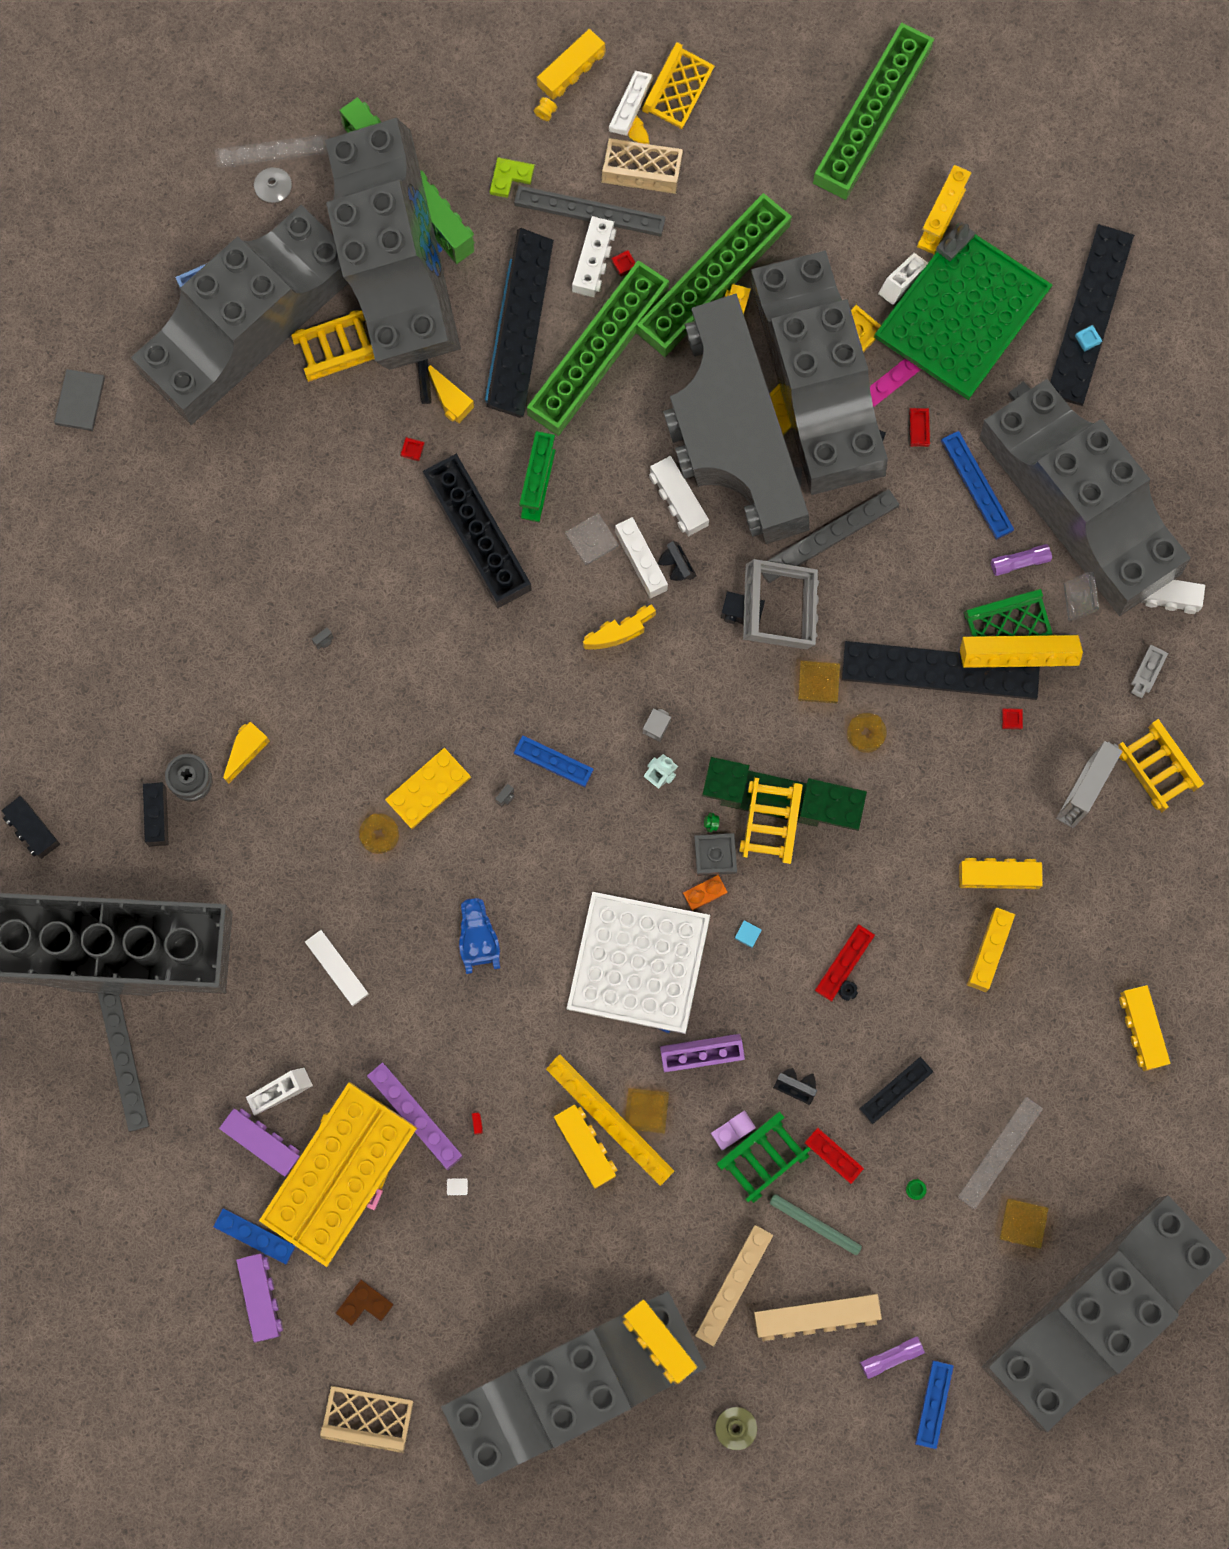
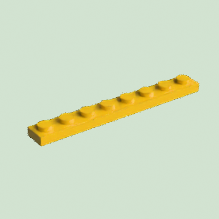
(610, 1120)

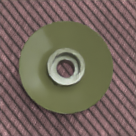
(740, 1439)

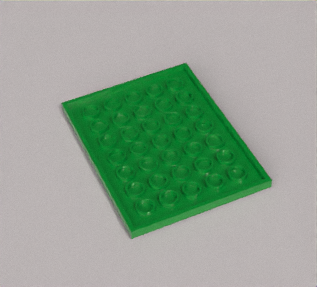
(963, 314)

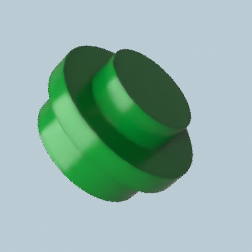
(711, 822)
(916, 1189)

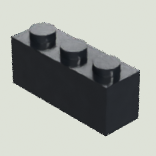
(155, 814)
(30, 827)

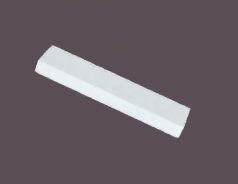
(630, 103)
(336, 968)

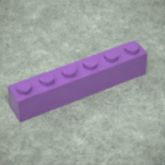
(412, 1112)

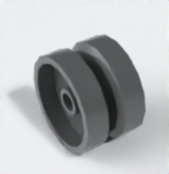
(180, 769)

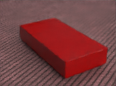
(919, 427)

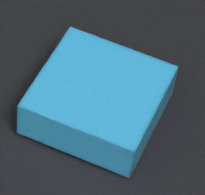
(1088, 338)
(748, 934)

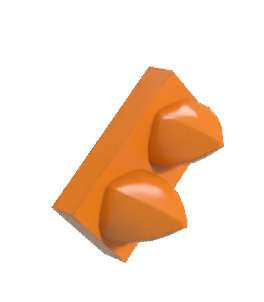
(705, 893)

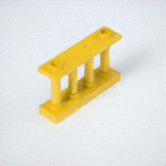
(944, 209)
(334, 364)
(1168, 748)
(787, 832)

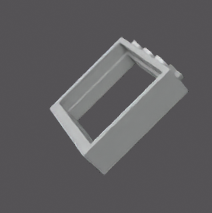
(752, 603)
(1089, 784)

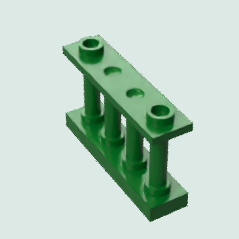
(537, 476)
(744, 1150)

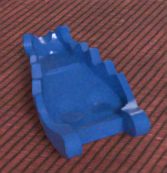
(477, 939)

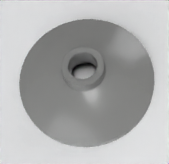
(272, 192)

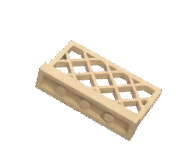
(640, 177)
(360, 1437)

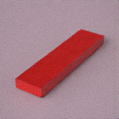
(844, 963)

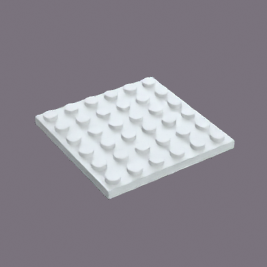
(638, 962)

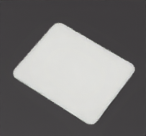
(457, 1186)

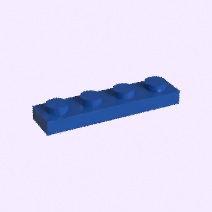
(553, 761)
(254, 1236)
(934, 1404)

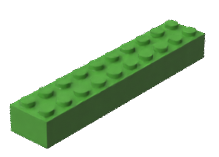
(873, 111)
(447, 226)
(714, 273)
(597, 348)

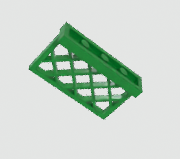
(1009, 604)

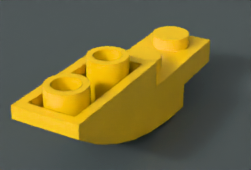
(612, 634)

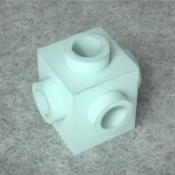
(661, 771)

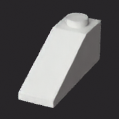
(902, 278)
(279, 1090)

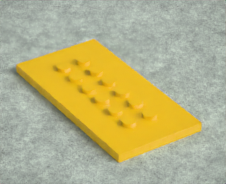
(338, 1174)

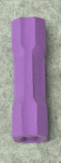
(1036, 556)
(892, 1357)

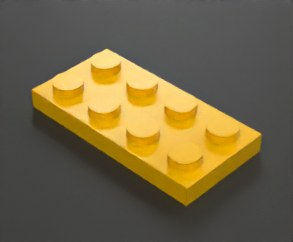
(428, 788)

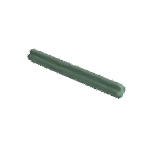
(815, 1224)

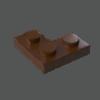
(364, 1298)

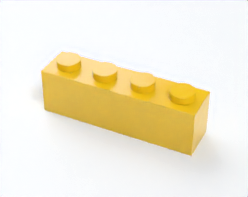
(571, 64)
(1000, 875)
(991, 949)
(1145, 1028)
(585, 1147)
(659, 1341)

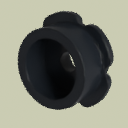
(853, 991)

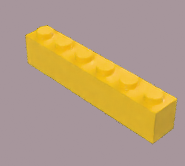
(1021, 651)

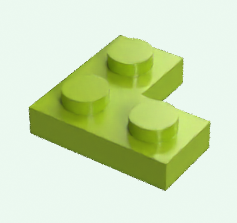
(509, 171)

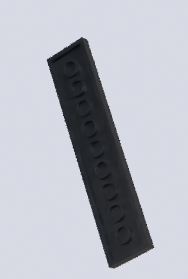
(1091, 307)
(520, 323)
(934, 671)

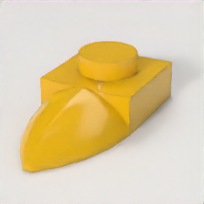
(638, 132)

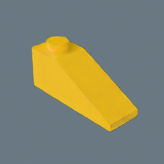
(453, 400)
(245, 748)

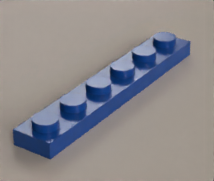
(977, 485)

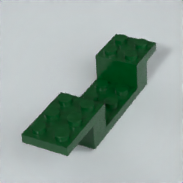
(818, 802)

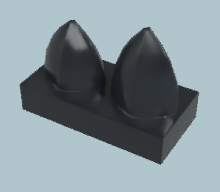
(673, 555)
(802, 1091)

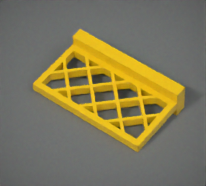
(662, 83)

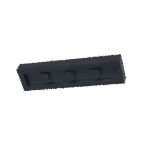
(896, 1090)

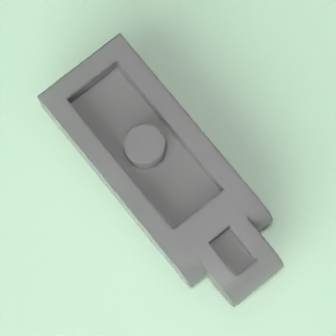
(1148, 671)

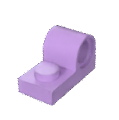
(733, 1130)

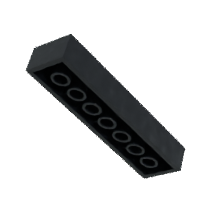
(477, 530)

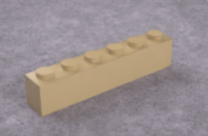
(733, 1285)
(817, 1316)

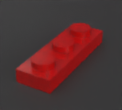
(834, 1156)

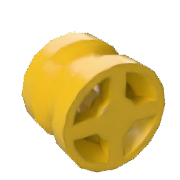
(545, 109)

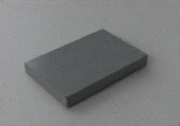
(79, 400)

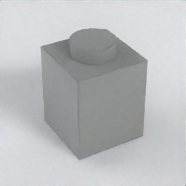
(657, 724)

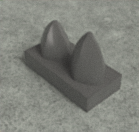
(955, 241)

